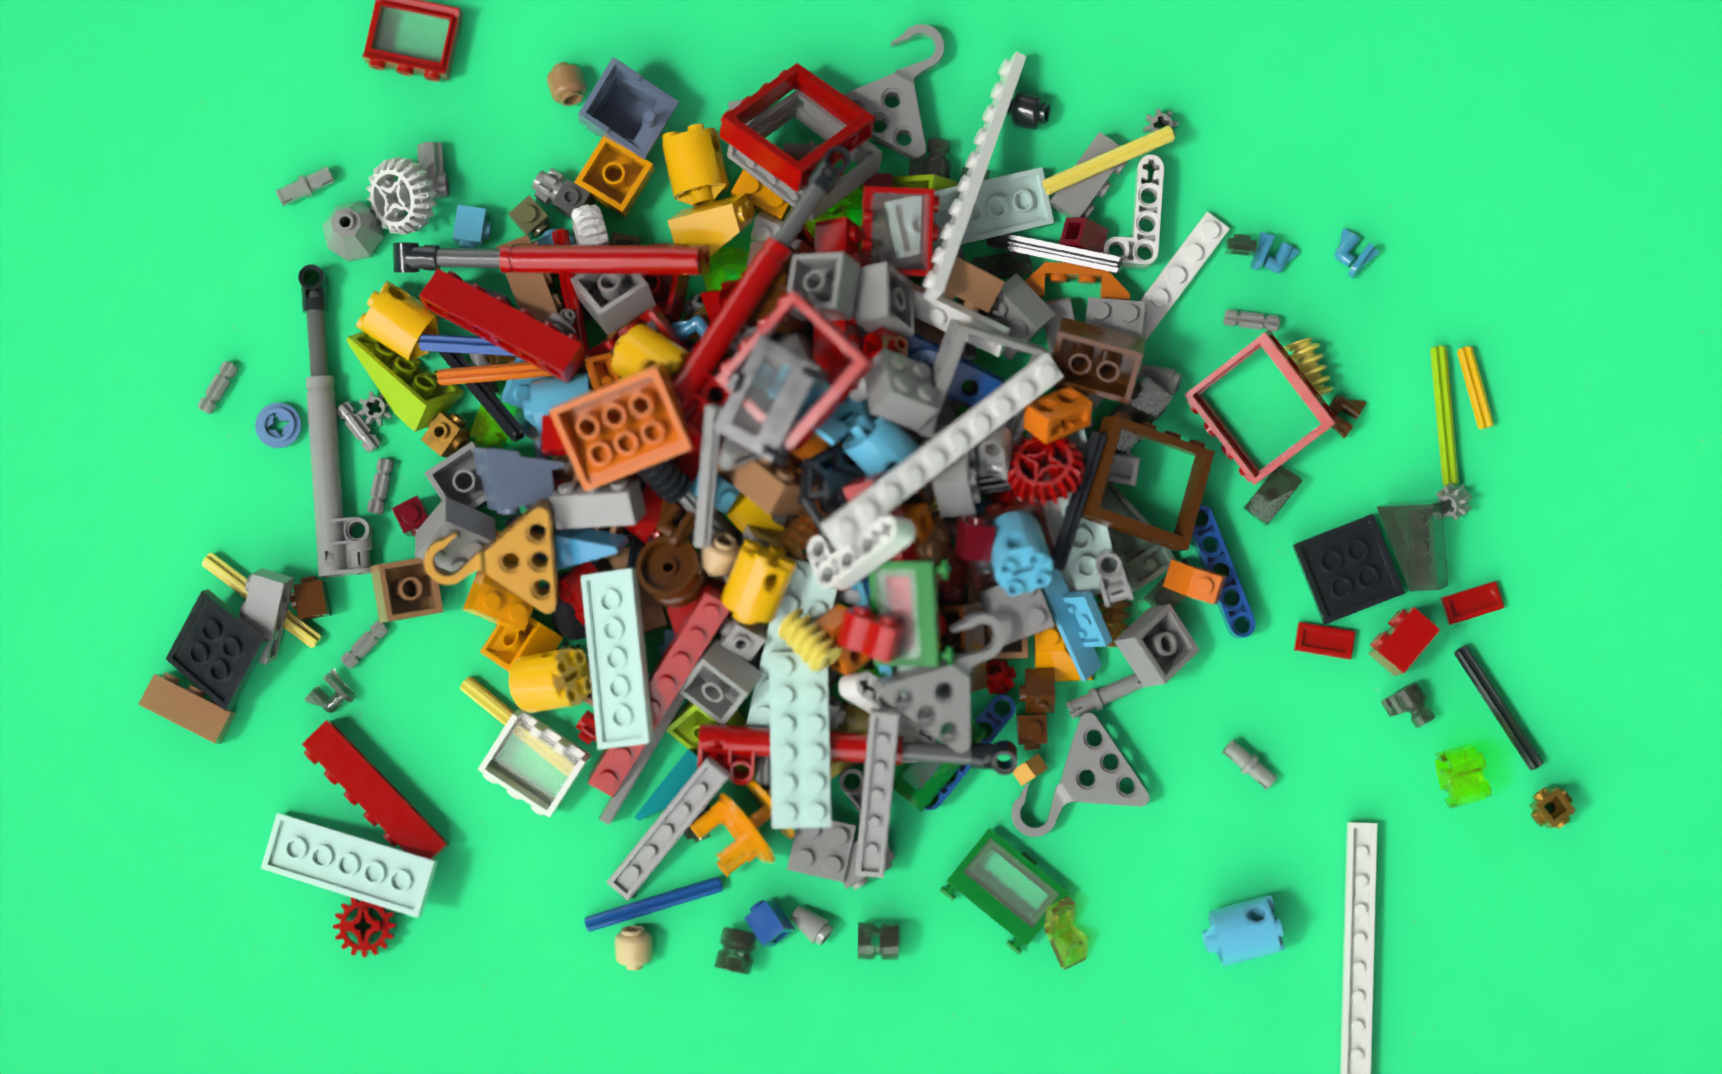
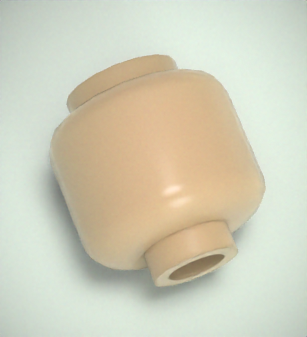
(720, 556)
(633, 947)

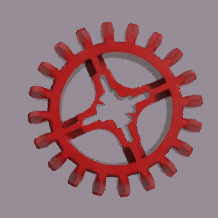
(1050, 476)

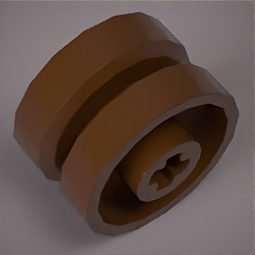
(671, 574)

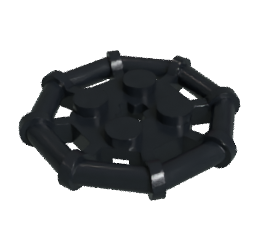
(830, 483)

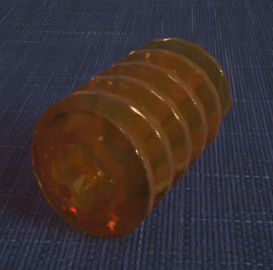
(798, 536)
(1113, 618)

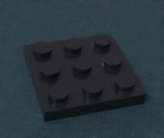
(1348, 569)
(217, 649)

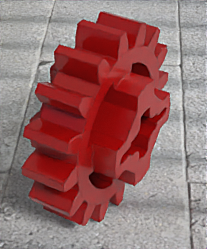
(364, 939)

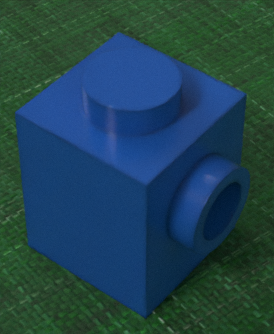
(769, 922)

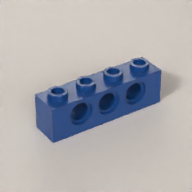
(964, 371)

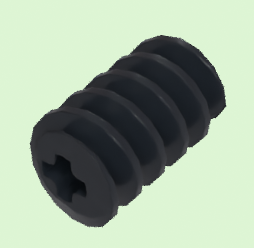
(666, 480)

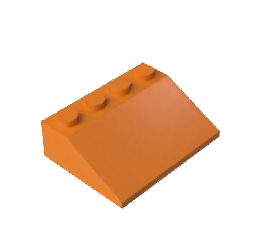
(622, 426)

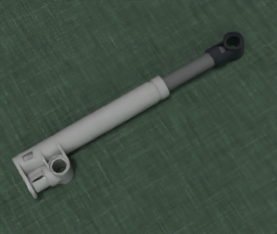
(336, 547)

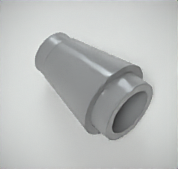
(1164, 377)
(812, 925)

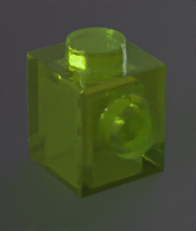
(486, 430)

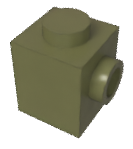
(530, 218)

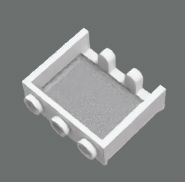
(534, 763)

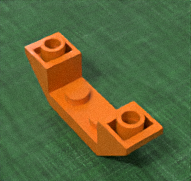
(1060, 272)

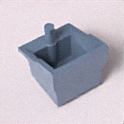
(627, 109)
(514, 480)

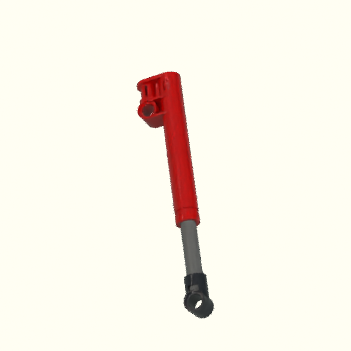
(559, 259)
(695, 375)
(741, 745)

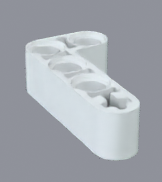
(1143, 211)
(861, 555)
(851, 689)

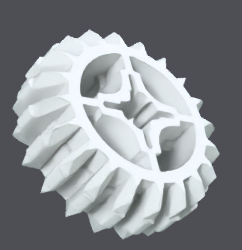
(393, 197)
(589, 226)

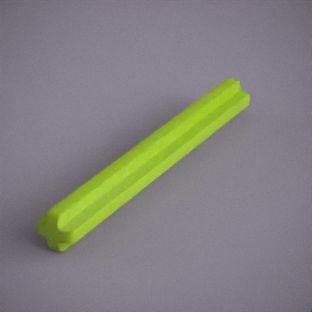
(1444, 415)

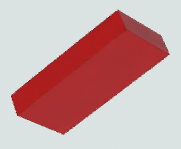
(1472, 603)
(1324, 641)

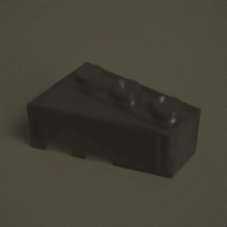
(1146, 405)
(1418, 542)

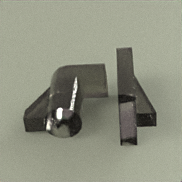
(331, 704)

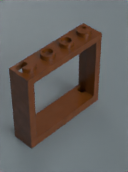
(1193, 494)

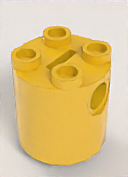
(695, 164)
(398, 321)
(644, 348)
(758, 582)
(550, 680)

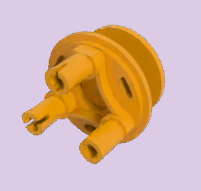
(748, 841)

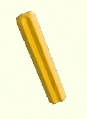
(1475, 387)

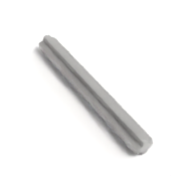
(707, 477)

